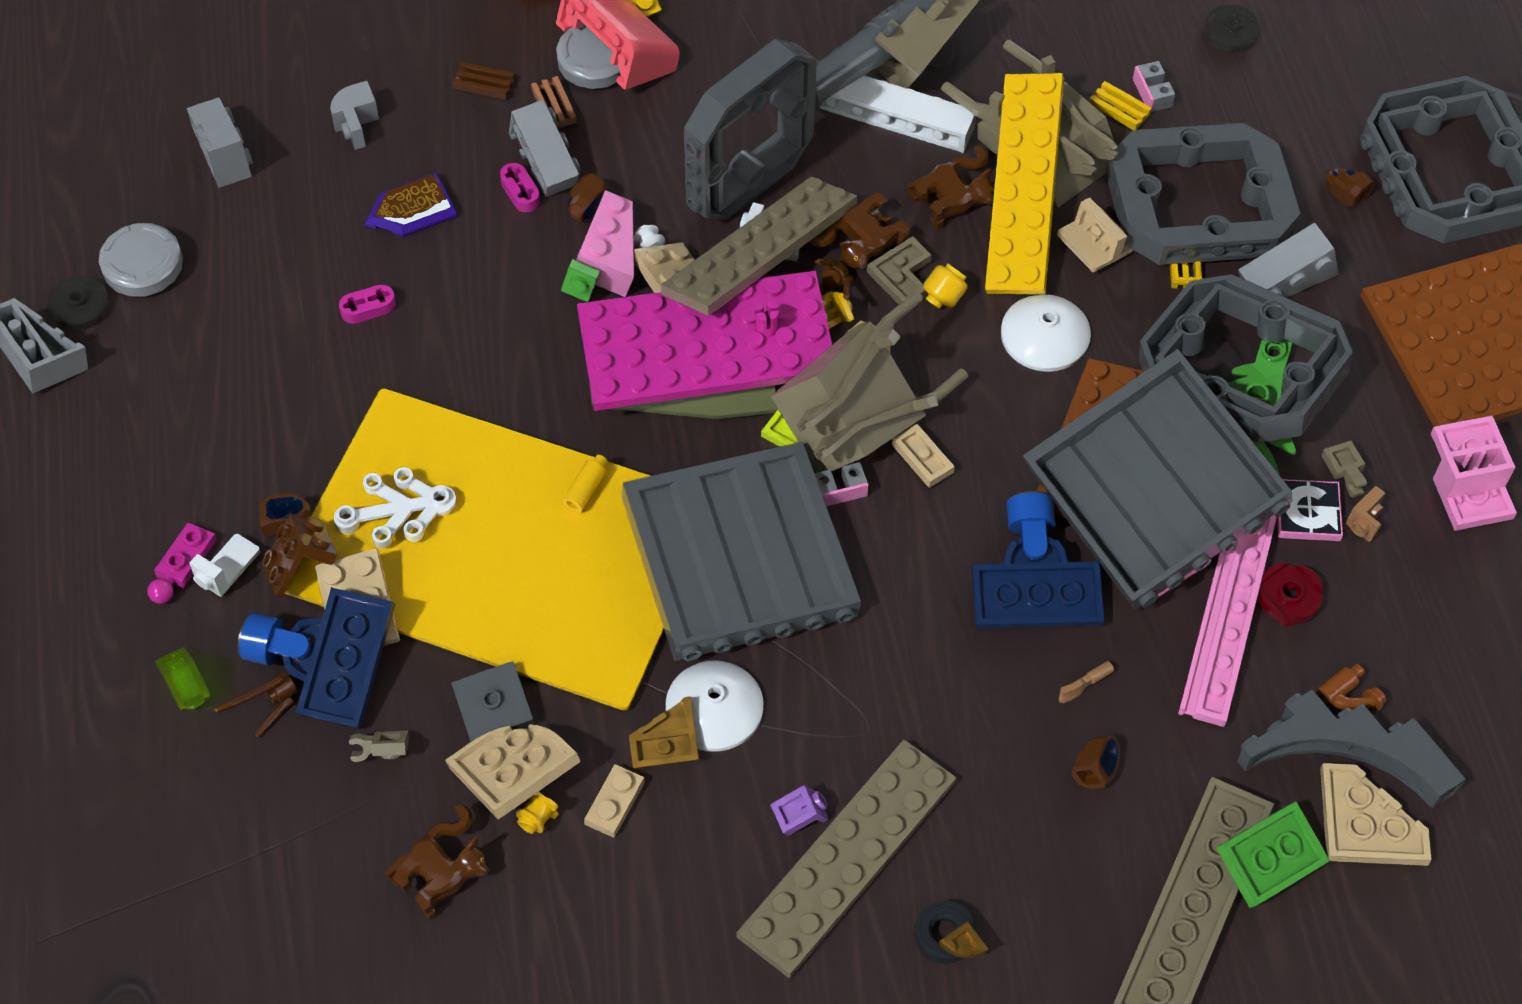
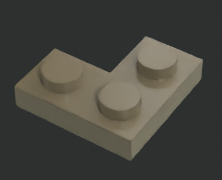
(896, 269)

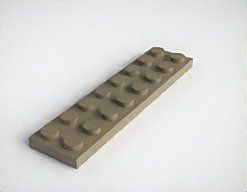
(758, 246)
(845, 858)
(1192, 902)

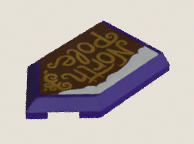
(412, 206)

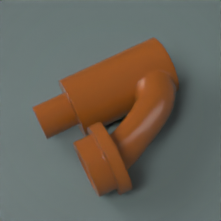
(1334, 691)

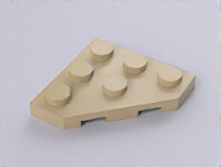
(1367, 822)

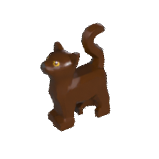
(952, 192)
(869, 231)
(435, 867)

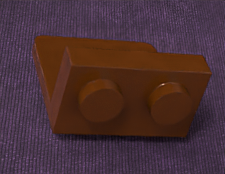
(294, 540)

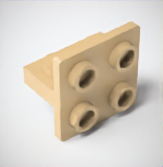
(1094, 237)

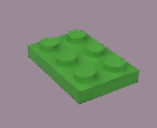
(1272, 854)

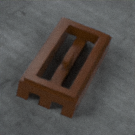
(485, 77)

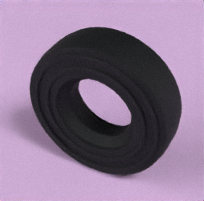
(928, 918)

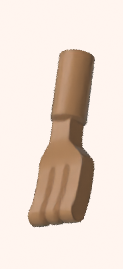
(1075, 689)

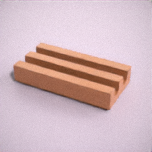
(547, 87)

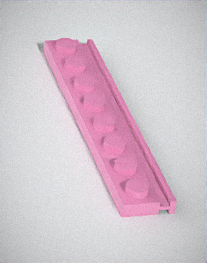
(1226, 628)

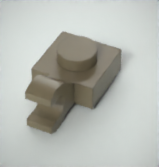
(1346, 462)
(384, 744)

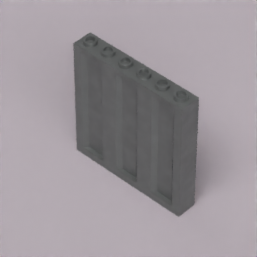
(1158, 480)
(740, 551)

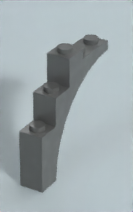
(1356, 734)

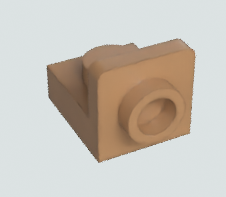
(1363, 516)

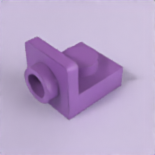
(799, 809)

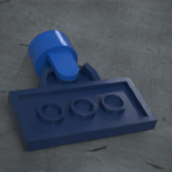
(1036, 580)
(330, 654)

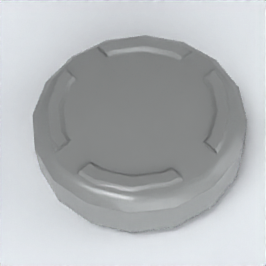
(585, 59)
(140, 259)

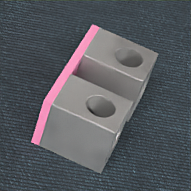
(1150, 85)
(854, 482)

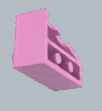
(610, 244)

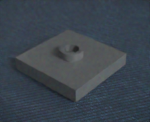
(492, 700)

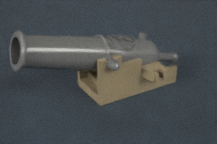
(892, 45)

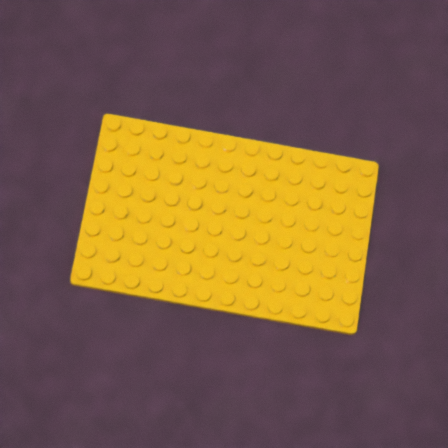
(510, 562)

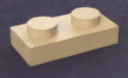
(923, 455)
(614, 801)

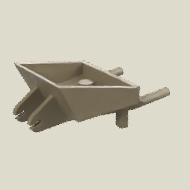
(1083, 135)
(856, 395)

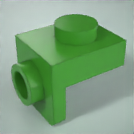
(580, 280)

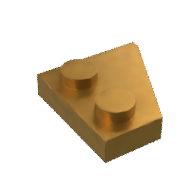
(666, 739)

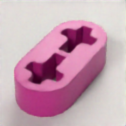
(524, 185)
(367, 304)

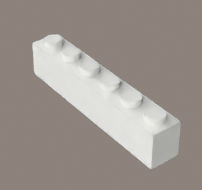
(904, 112)

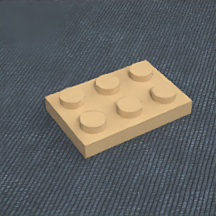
(358, 574)

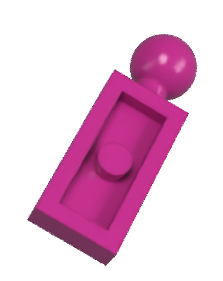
(175, 565)

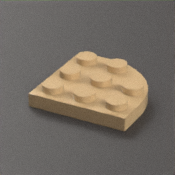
(511, 765)

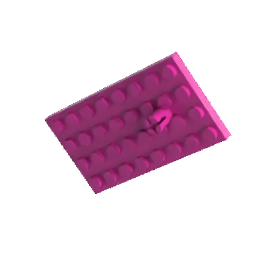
(665, 351)

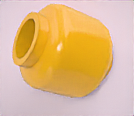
(945, 286)

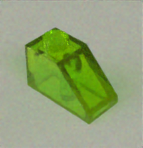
(183, 679)

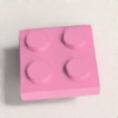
(1473, 473)

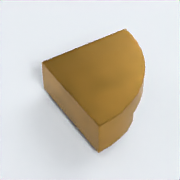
(964, 942)

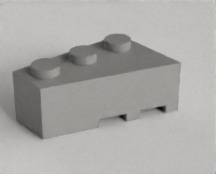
(220, 142)
(544, 148)
(1294, 263)
(36, 349)

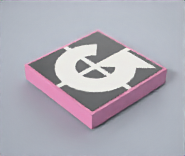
(1313, 513)

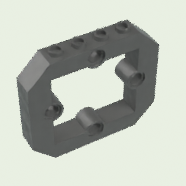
(775, 70)
(1425, 109)
(1265, 187)
(1304, 385)

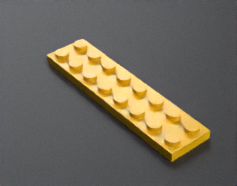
(1025, 184)

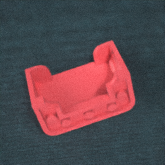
(636, 41)

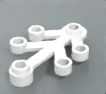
(399, 508)

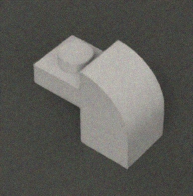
(351, 109)

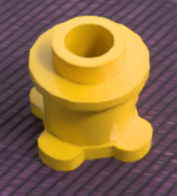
(536, 813)

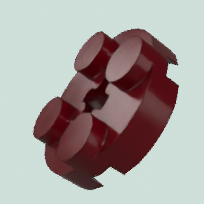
(1285, 609)

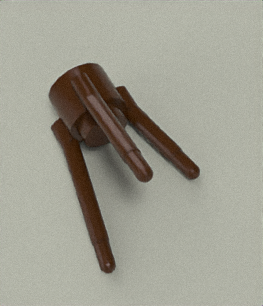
(834, 276)
(277, 689)

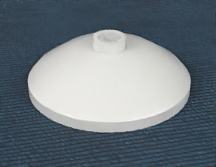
(1042, 343)
(724, 720)

